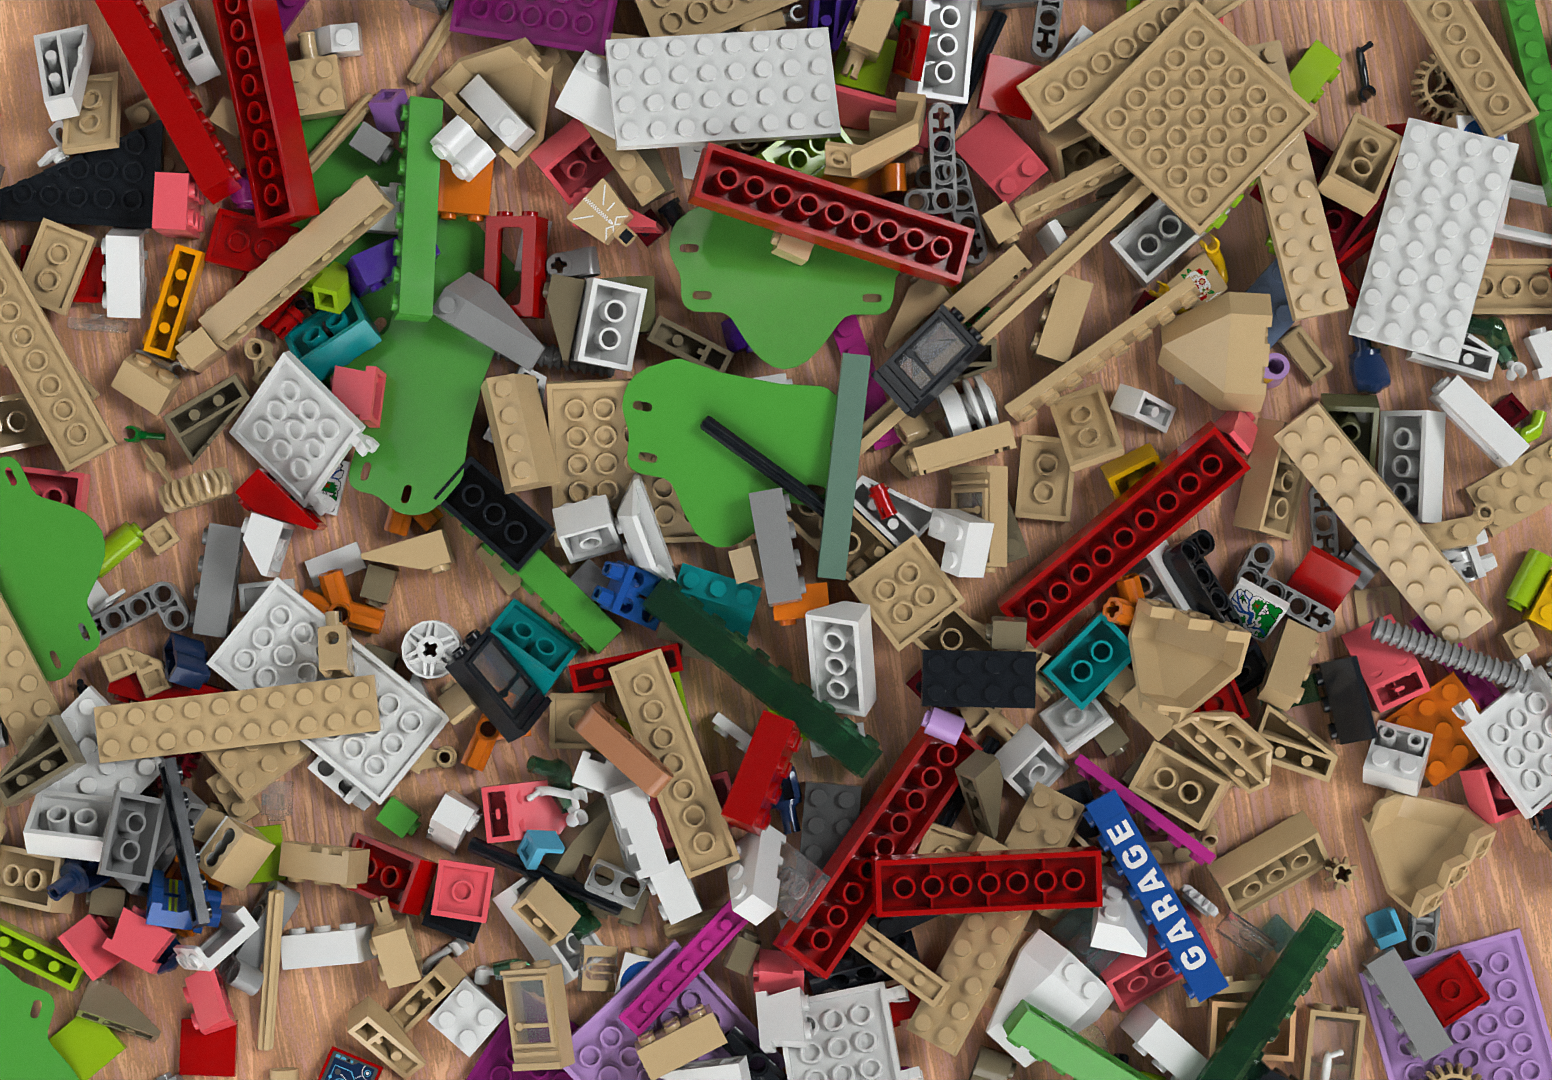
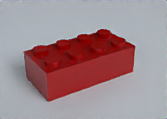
(762, 773)

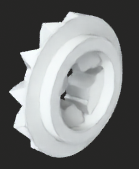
(1199, 901)

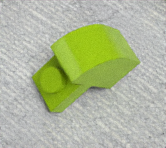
(330, 288)

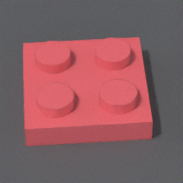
(463, 890)

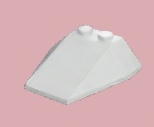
(1053, 983)

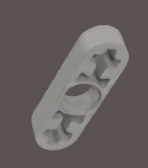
(1331, 543)

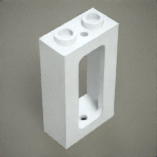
(1528, 193)
(1478, 421)

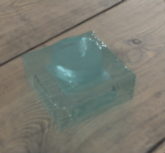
(1278, 930)

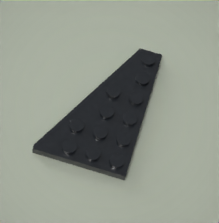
(94, 187)

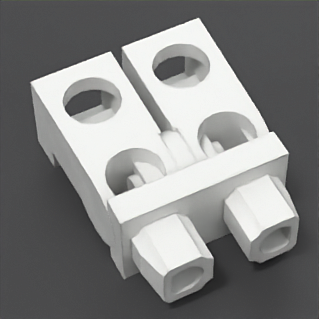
(1469, 562)
(340, 784)

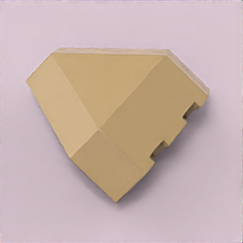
(518, 76)
(887, 139)
(1222, 350)
(1182, 657)
(1424, 847)

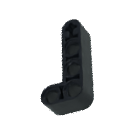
(1196, 579)

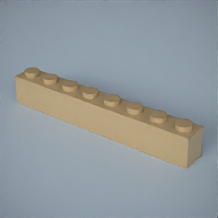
(296, 262)

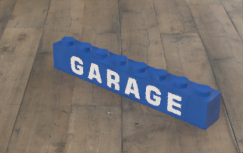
(1155, 895)

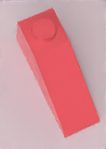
(1238, 429)

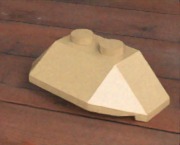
(1230, 746)

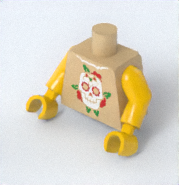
(1206, 271)

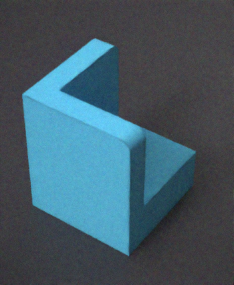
(538, 844)
(1385, 927)

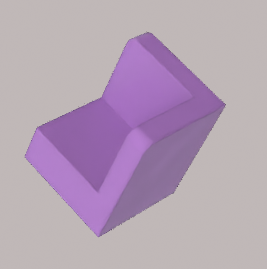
(386, 109)

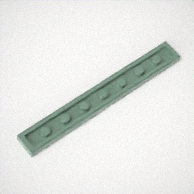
(843, 466)

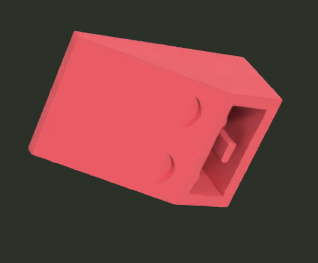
(1387, 672)
(511, 814)

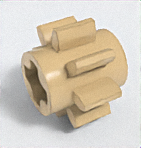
(1333, 870)

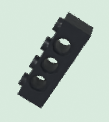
(856, 970)

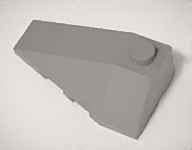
(483, 315)

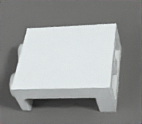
(235, 929)

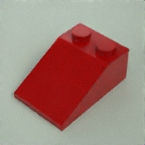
(268, 497)
(395, 874)

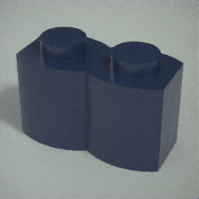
(185, 661)

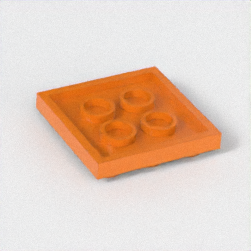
(1433, 714)

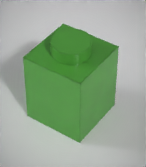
(399, 817)

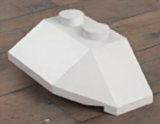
(642, 532)

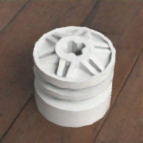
(968, 407)
(415, 646)

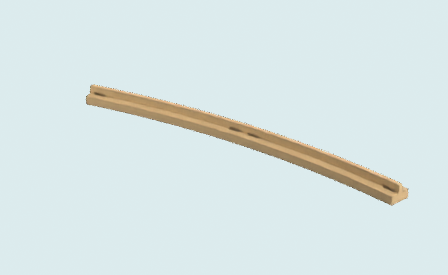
(1030, 287)

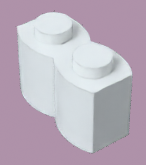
(462, 149)

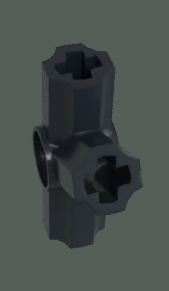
(741, 1045)

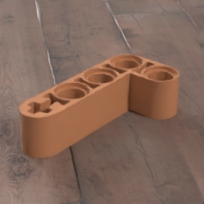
(622, 749)

